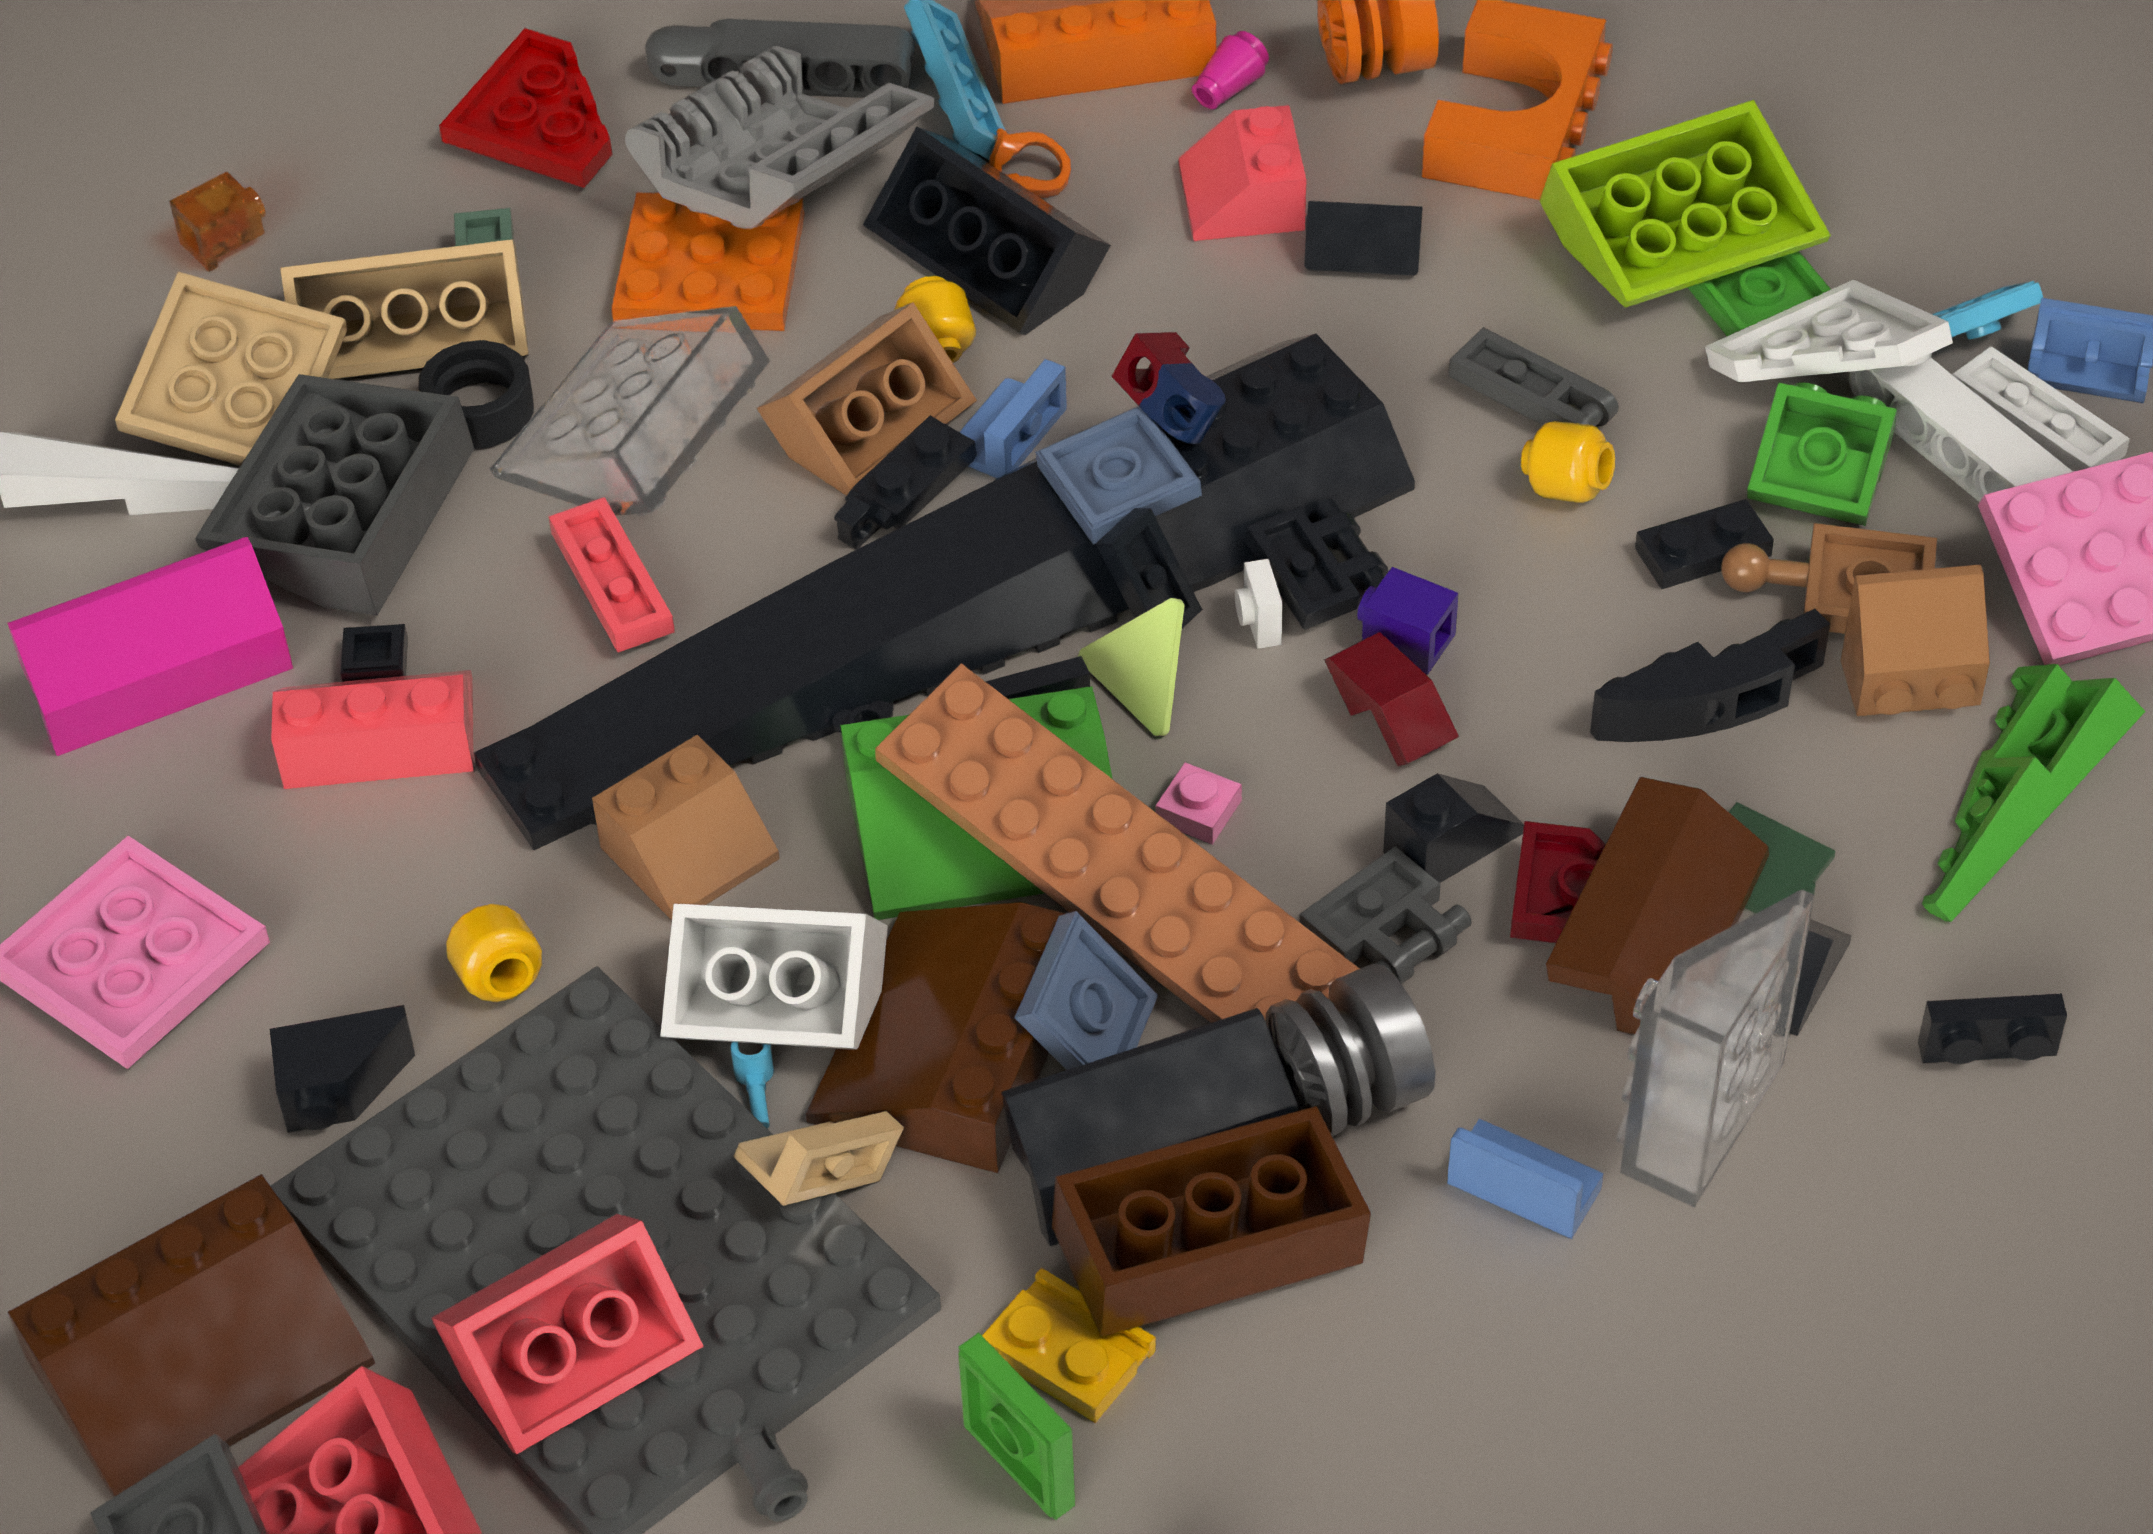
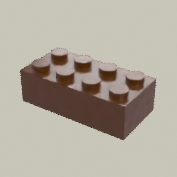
(1209, 1220)

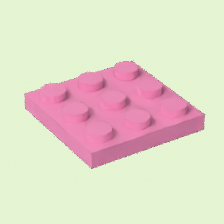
(2080, 557)
(128, 951)

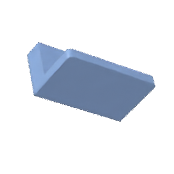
(1016, 419)
(1522, 1177)

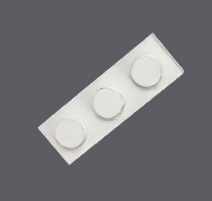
(2043, 412)

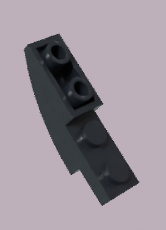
(1703, 694)

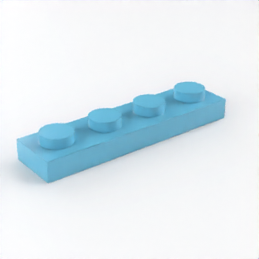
(955, 75)

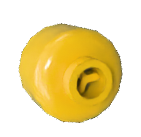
(945, 312)
(1568, 461)
(494, 952)

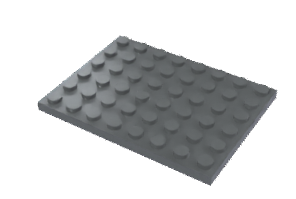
(546, 1138)

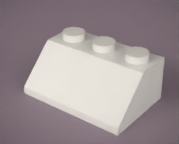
(772, 976)

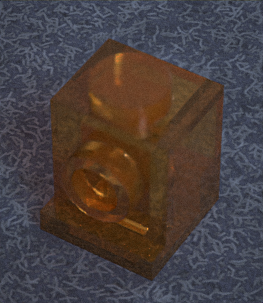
(217, 218)

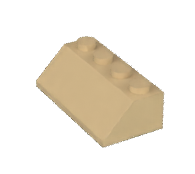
(414, 303)

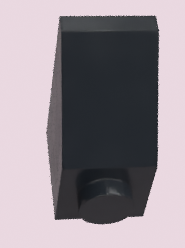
(1448, 824)
(338, 1065)

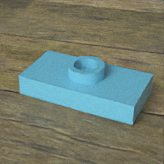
(1982, 314)

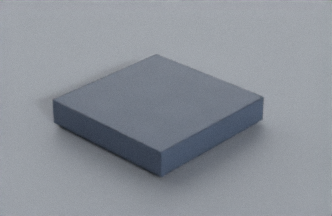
(1117, 469)
(1084, 997)

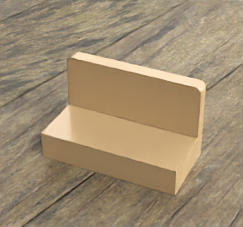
(821, 1157)

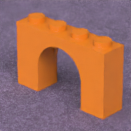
(1515, 149)

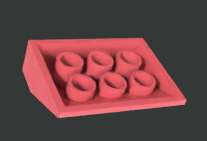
(358, 1467)

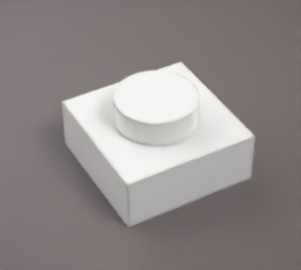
(1260, 604)

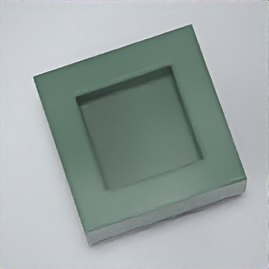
(483, 226)

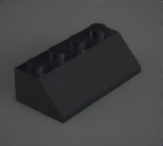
(984, 232)

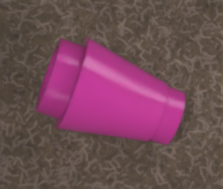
(1232, 68)

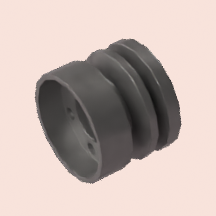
(1353, 1047)

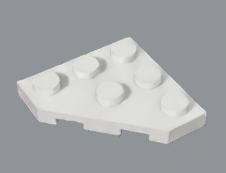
(1832, 334)

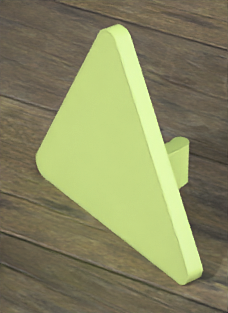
(1141, 663)

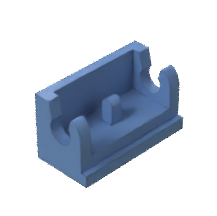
(2092, 350)

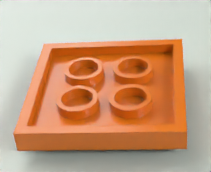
(702, 262)

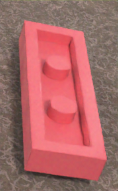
(611, 574)

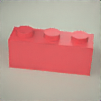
(373, 729)
(568, 1331)

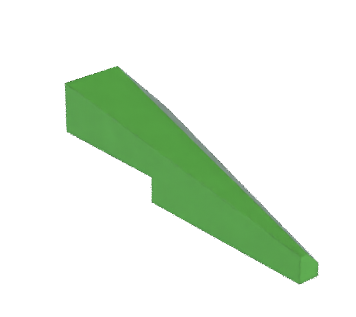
(2043, 752)

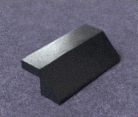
(1145, 1101)

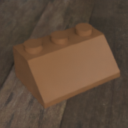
(866, 398)

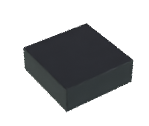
(374, 652)

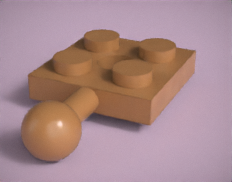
(1834, 561)

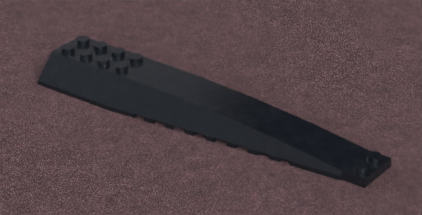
(951, 590)

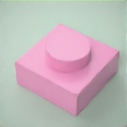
(1199, 802)

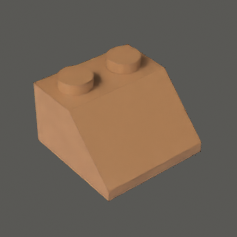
(1916, 640)
(683, 827)

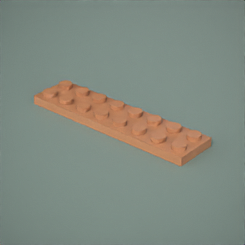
(1104, 853)

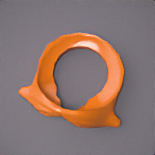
(1011, 144)

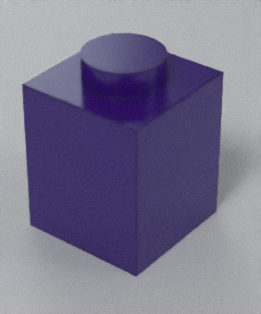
(1411, 615)

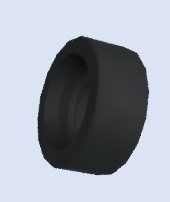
(484, 363)

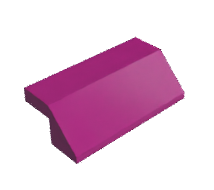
(151, 645)

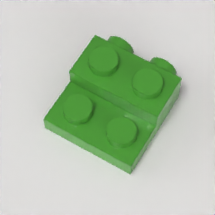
(1822, 452)

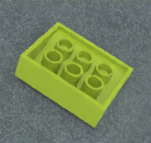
(1681, 205)

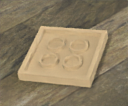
(223, 367)

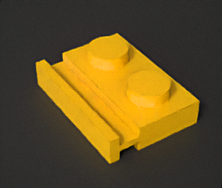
(1059, 1349)

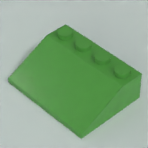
(917, 853)

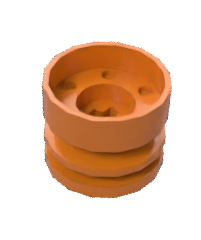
(1364, 31)

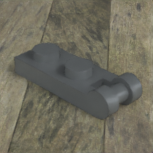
(1529, 382)

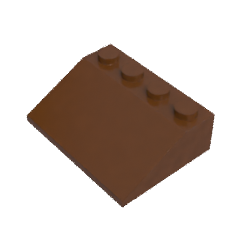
(946, 1032)
(190, 1336)

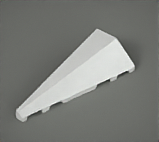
(63, 471)

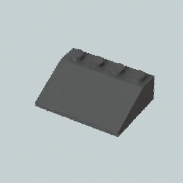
(343, 488)

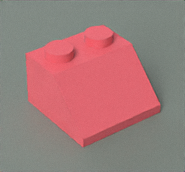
(1245, 176)

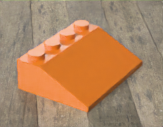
(1093, 44)

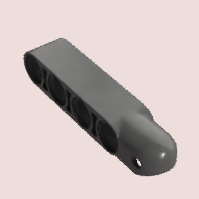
(834, 56)

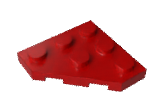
(533, 112)

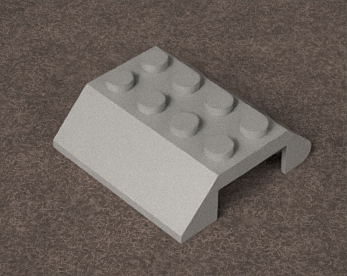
(761, 143)

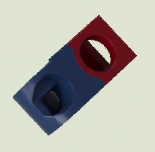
(1171, 386)

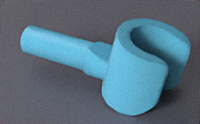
(754, 1073)

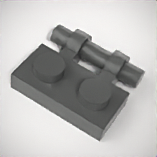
(1377, 904)

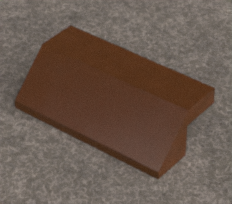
(1660, 887)

